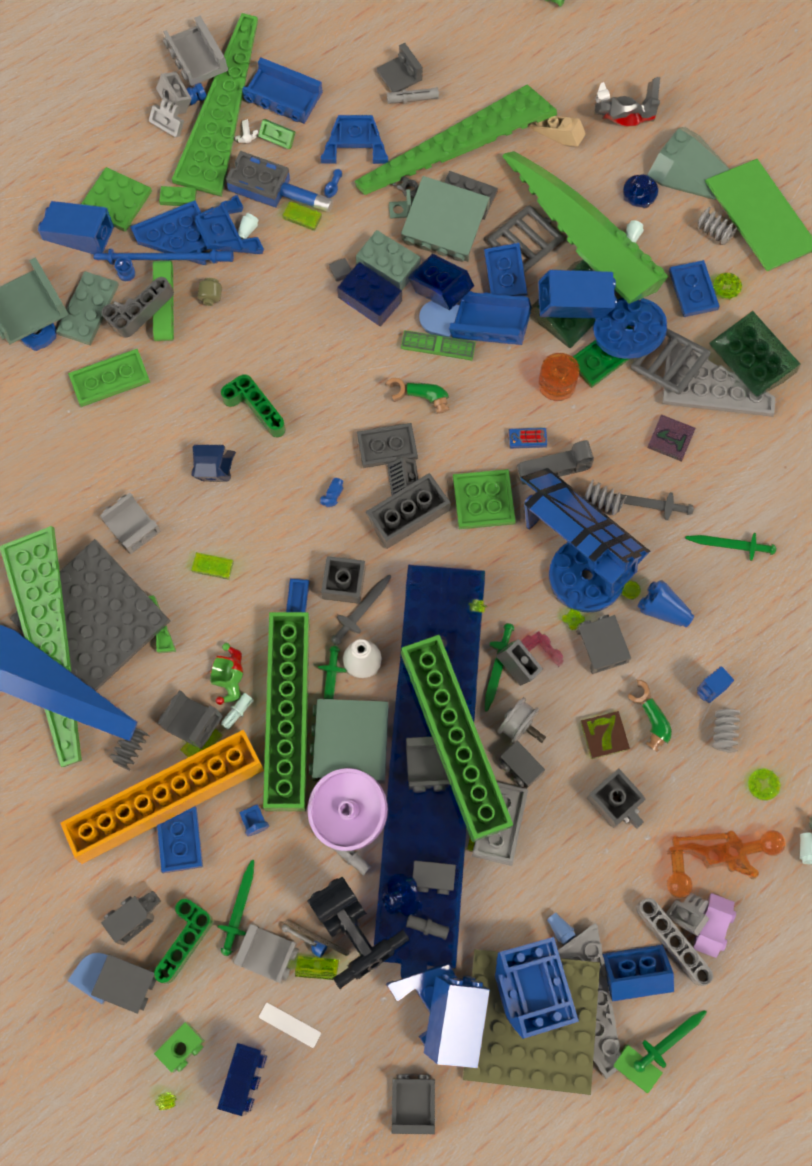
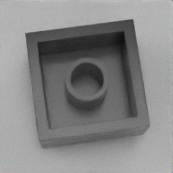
(343, 579)

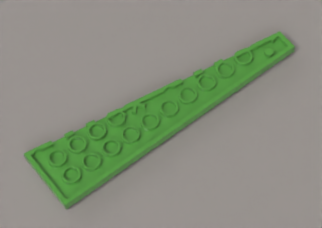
(37, 592)

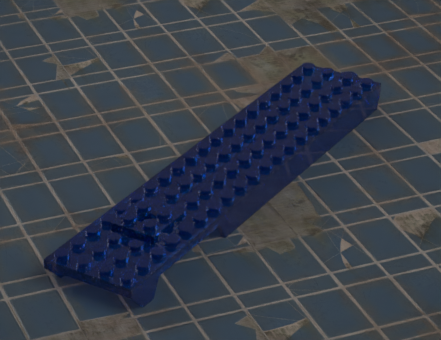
(428, 823)

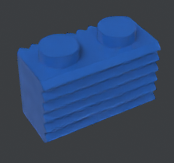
(714, 685)

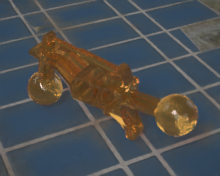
(681, 885)

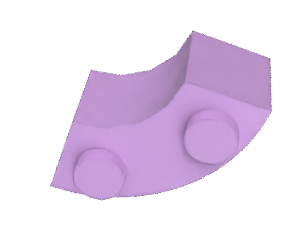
(712, 937)

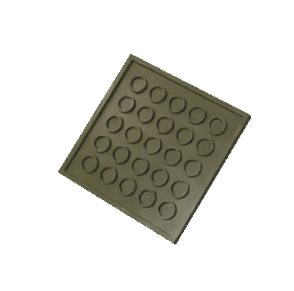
(545, 1061)

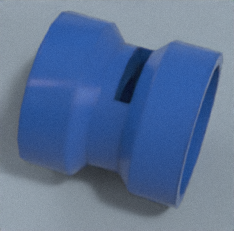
(196, 93)
(125, 269)

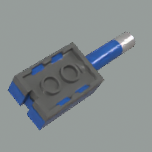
(268, 182)

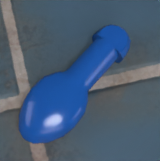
(332, 187)

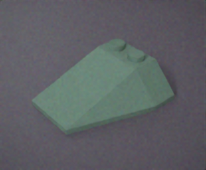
(686, 164)

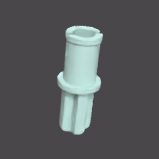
(237, 711)

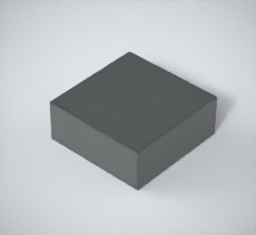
(340, 269)

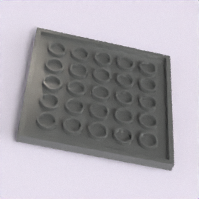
(104, 615)

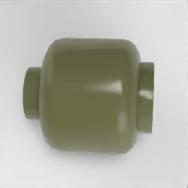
(209, 291)

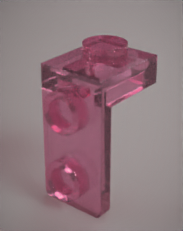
(532, 641)

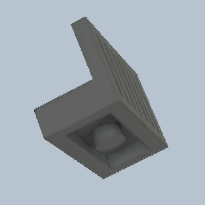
(402, 474)

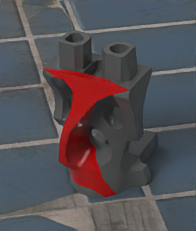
(627, 111)

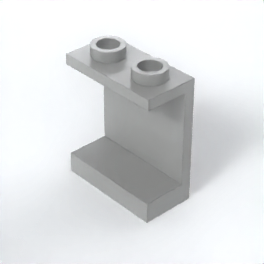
(129, 523)
(266, 954)

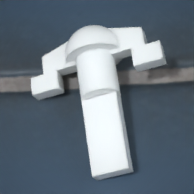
(247, 137)

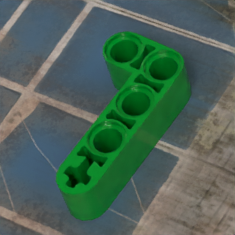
(258, 407)
(180, 943)

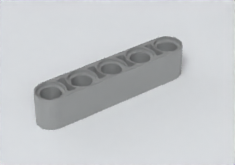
(684, 946)

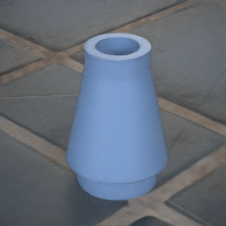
(562, 930)

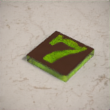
(604, 735)

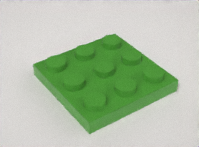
(119, 195)
(483, 499)

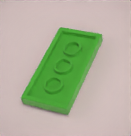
(109, 377)

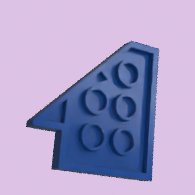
(172, 231)

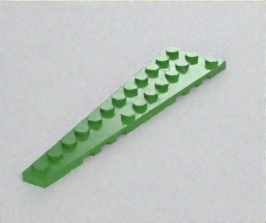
(473, 132)
(211, 140)

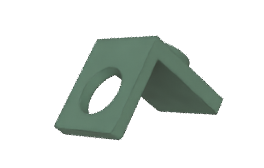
(406, 205)

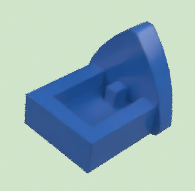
(253, 820)

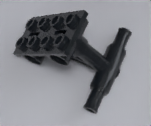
(340, 911)

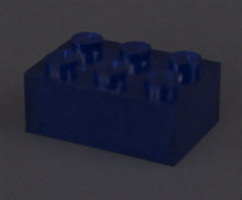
(441, 281)
(369, 294)
(242, 1079)

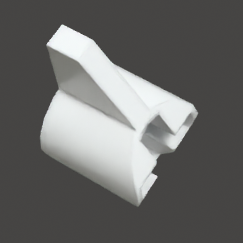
(603, 93)

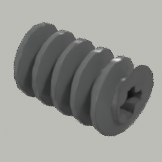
(128, 749)

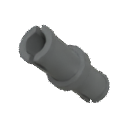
(427, 926)

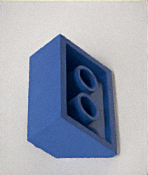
(638, 973)

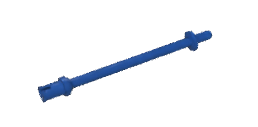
(214, 256)

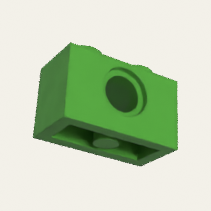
(167, 1052)

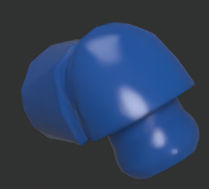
(333, 492)

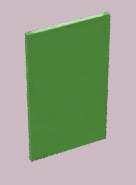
(761, 214)

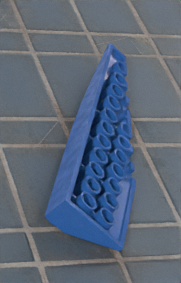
(46, 683)

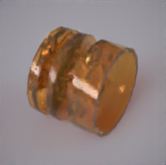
(556, 385)

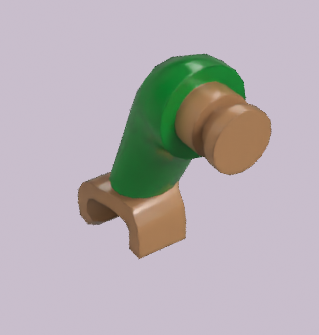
(435, 394)
(659, 723)

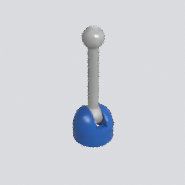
(316, 947)

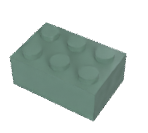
(388, 259)

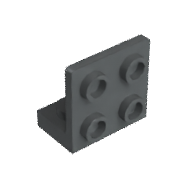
(401, 71)

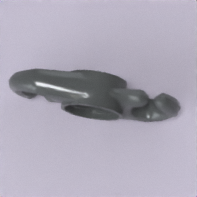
(406, 183)

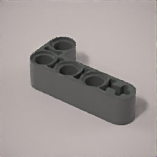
(158, 291)
(563, 463)

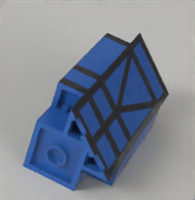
(606, 545)

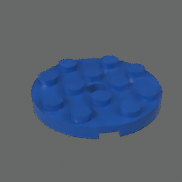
(648, 331)
(572, 587)

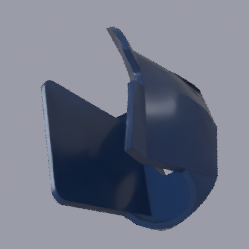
(211, 464)

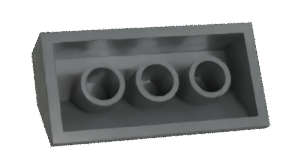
(408, 510)

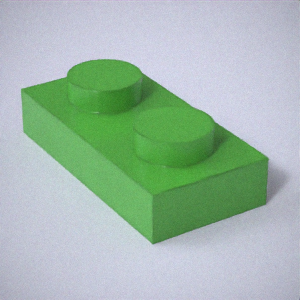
(276, 134)
(177, 195)

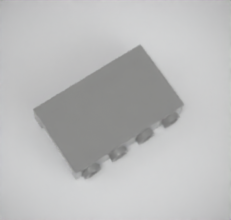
(196, 53)

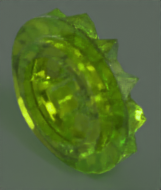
(727, 279)
(755, 785)

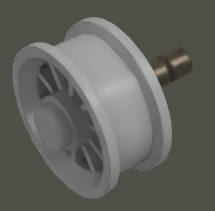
(519, 721)

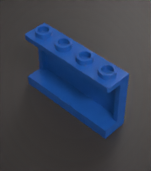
(283, 91)
(492, 318)

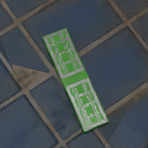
(438, 345)

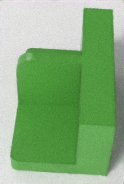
(625, 1064)

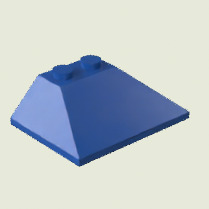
(534, 988)

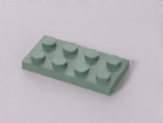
(86, 308)

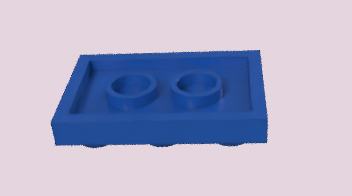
(506, 270)
(694, 288)
(180, 842)

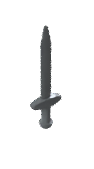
(668, 505)
(350, 623)

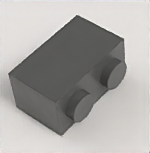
(519, 662)
(521, 765)
(434, 876)

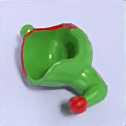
(227, 673)

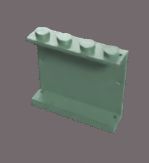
(444, 218)
(28, 305)
(350, 737)

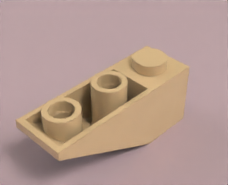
(561, 129)

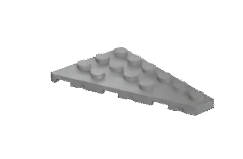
(713, 388)
(606, 1047)

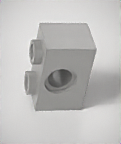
(173, 89)

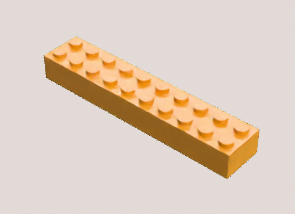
(161, 797)

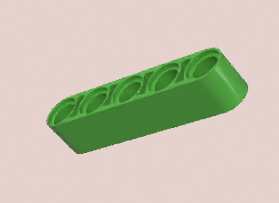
(164, 318)

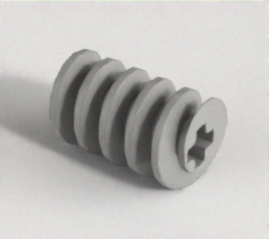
(716, 227)
(605, 498)
(724, 730)

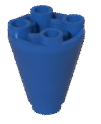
(665, 605)

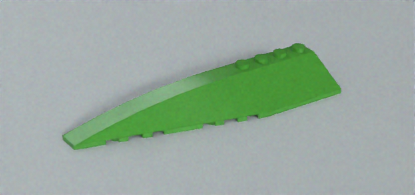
(592, 232)

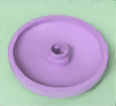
(347, 809)

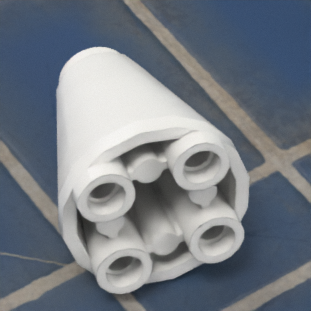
(362, 664)

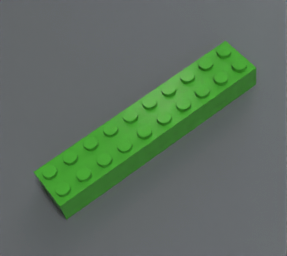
(287, 712)
(456, 738)

